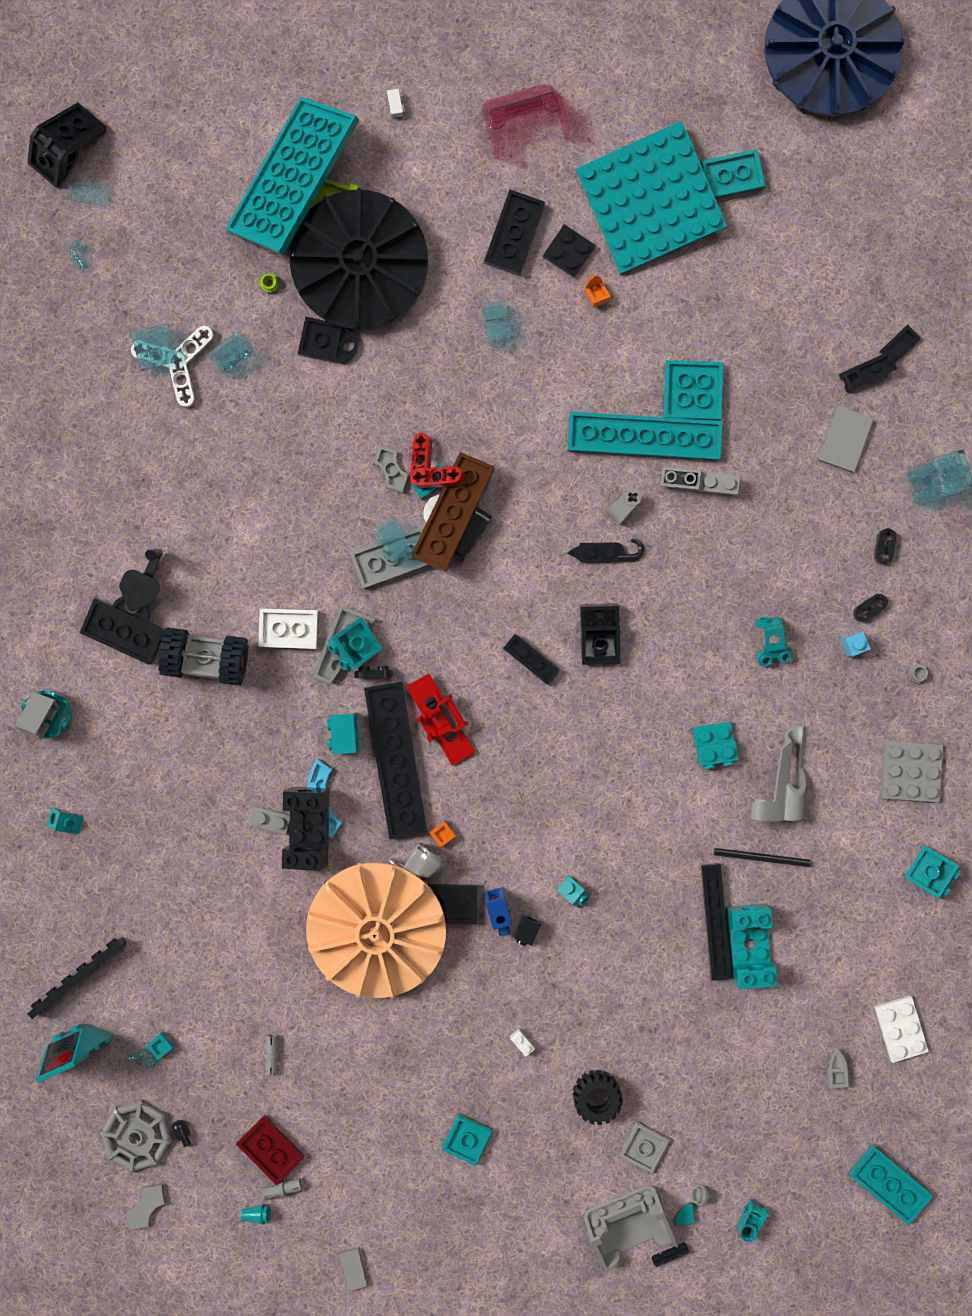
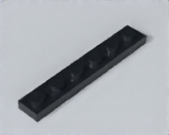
(715, 921)
(69, 981)

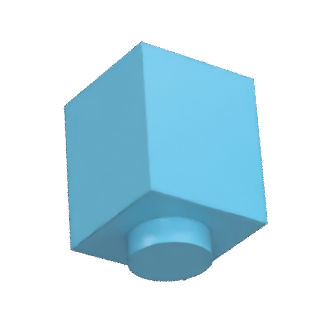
(855, 643)

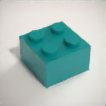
(343, 733)

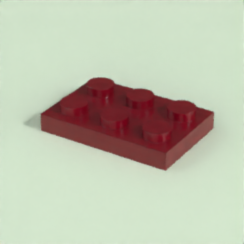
(270, 1149)

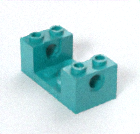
(751, 966)

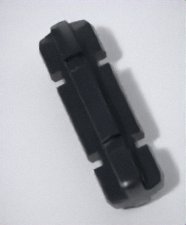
(670, 1254)

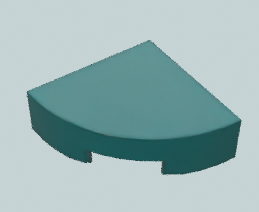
(685, 1215)

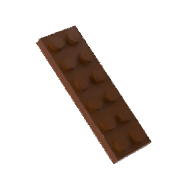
(453, 514)

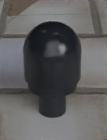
(181, 1132)

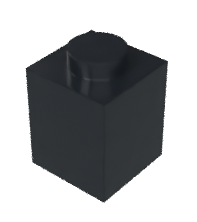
(527, 930)

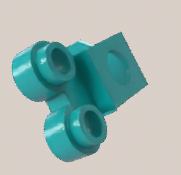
(771, 627)

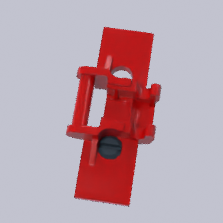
(434, 721)

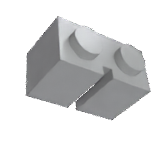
(34, 714)

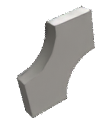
(387, 461)
(139, 1215)

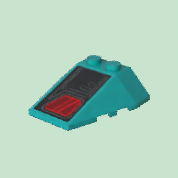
(71, 1049)

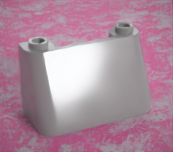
(627, 1223)

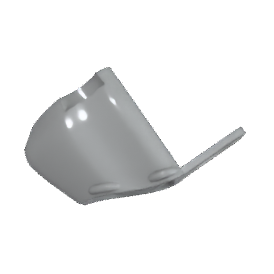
(424, 861)

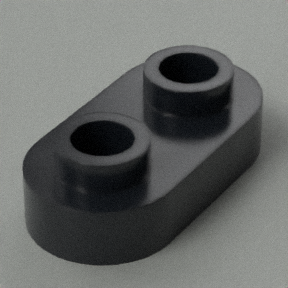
(381, 672)

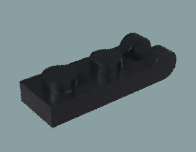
(868, 371)

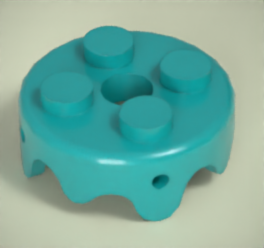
(63, 716)

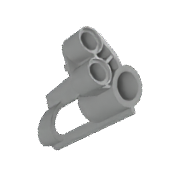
(788, 796)

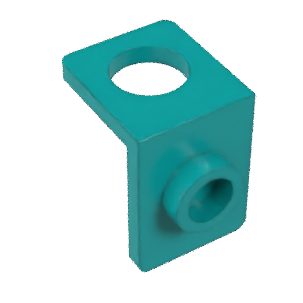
(65, 821)

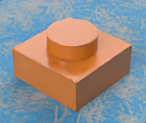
(442, 833)

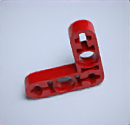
(425, 469)

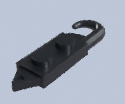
(606, 552)

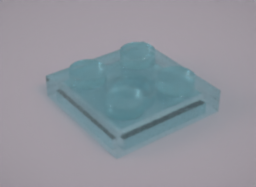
(154, 346)

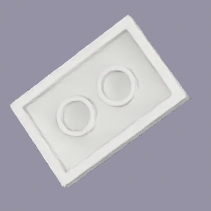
(288, 628)
(901, 1029)

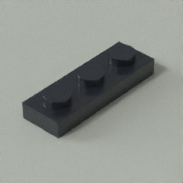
(531, 659)

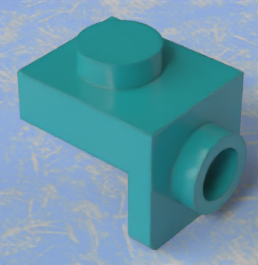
(573, 892)

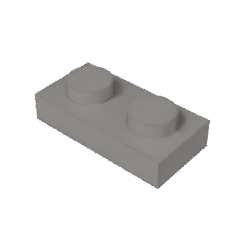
(270, 820)

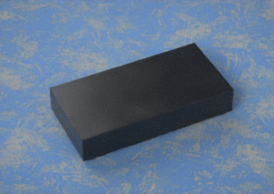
(901, 343)

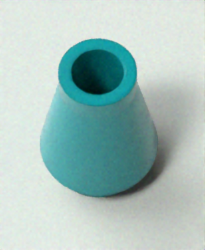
(259, 1214)

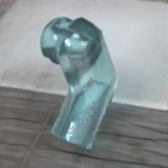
(76, 254)
(144, 1055)

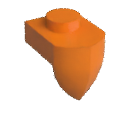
(596, 291)

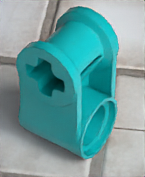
(753, 1217)

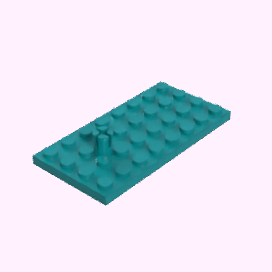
(292, 175)

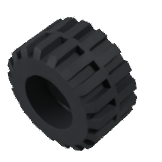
(602, 1112)

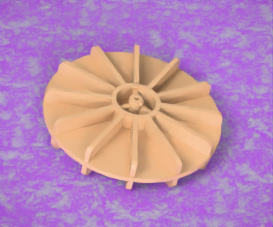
(376, 930)

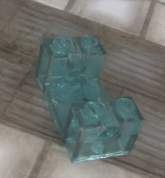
(945, 477)

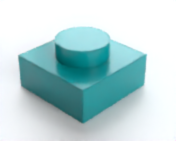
(159, 1046)

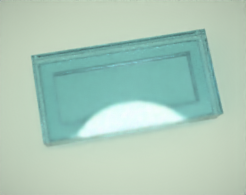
(88, 192)

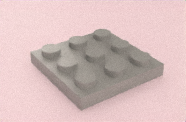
(911, 771)

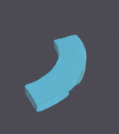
(318, 779)

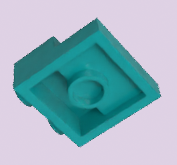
(354, 645)
(715, 745)
(932, 872)

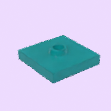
(467, 1139)

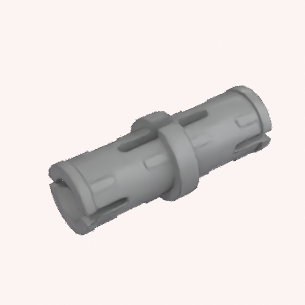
(271, 1054)
(282, 1189)

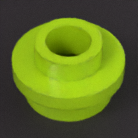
(269, 276)

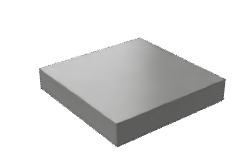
(644, 1147)

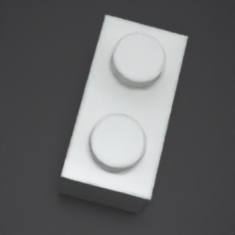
(395, 103)
(522, 1042)

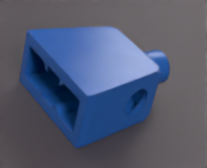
(498, 911)

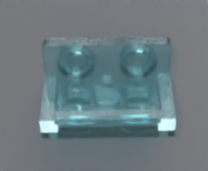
(230, 353)

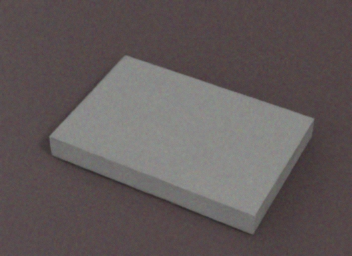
(845, 439)

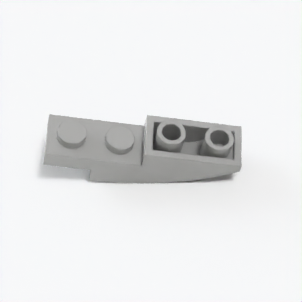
(700, 481)

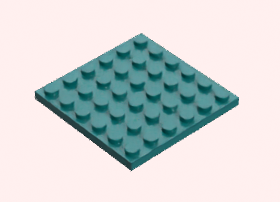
(651, 197)

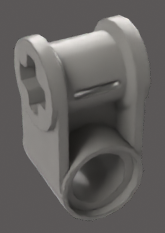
(622, 507)

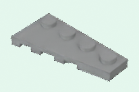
(328, 663)

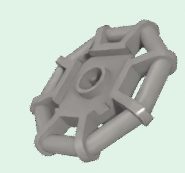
(134, 1125)

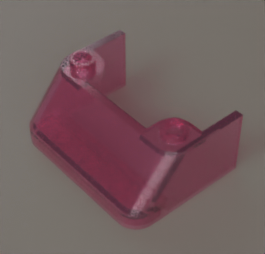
(497, 109)

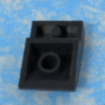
(600, 634)

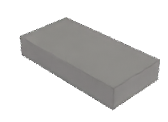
(353, 1269)

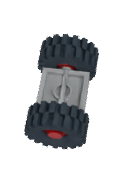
(203, 656)

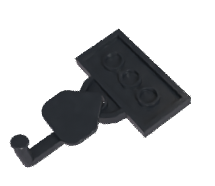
(119, 623)

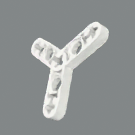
(186, 359)

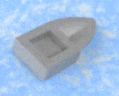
(837, 1071)

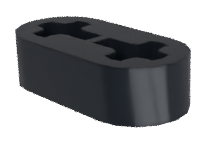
(880, 545)
(872, 611)

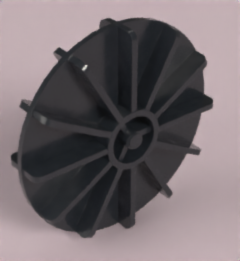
(359, 259)

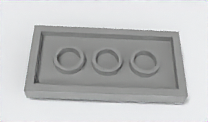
(373, 566)

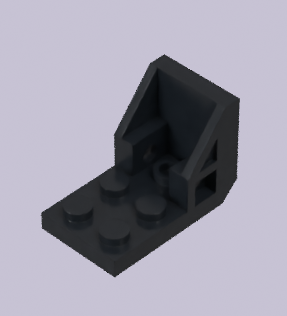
(57, 142)

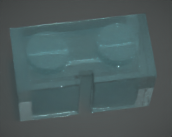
(497, 323)
(392, 539)

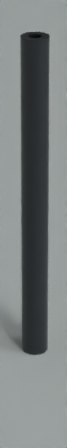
(762, 857)

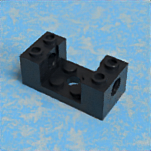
(306, 848)

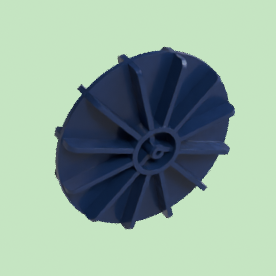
(833, 53)

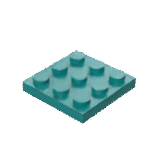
(693, 390)

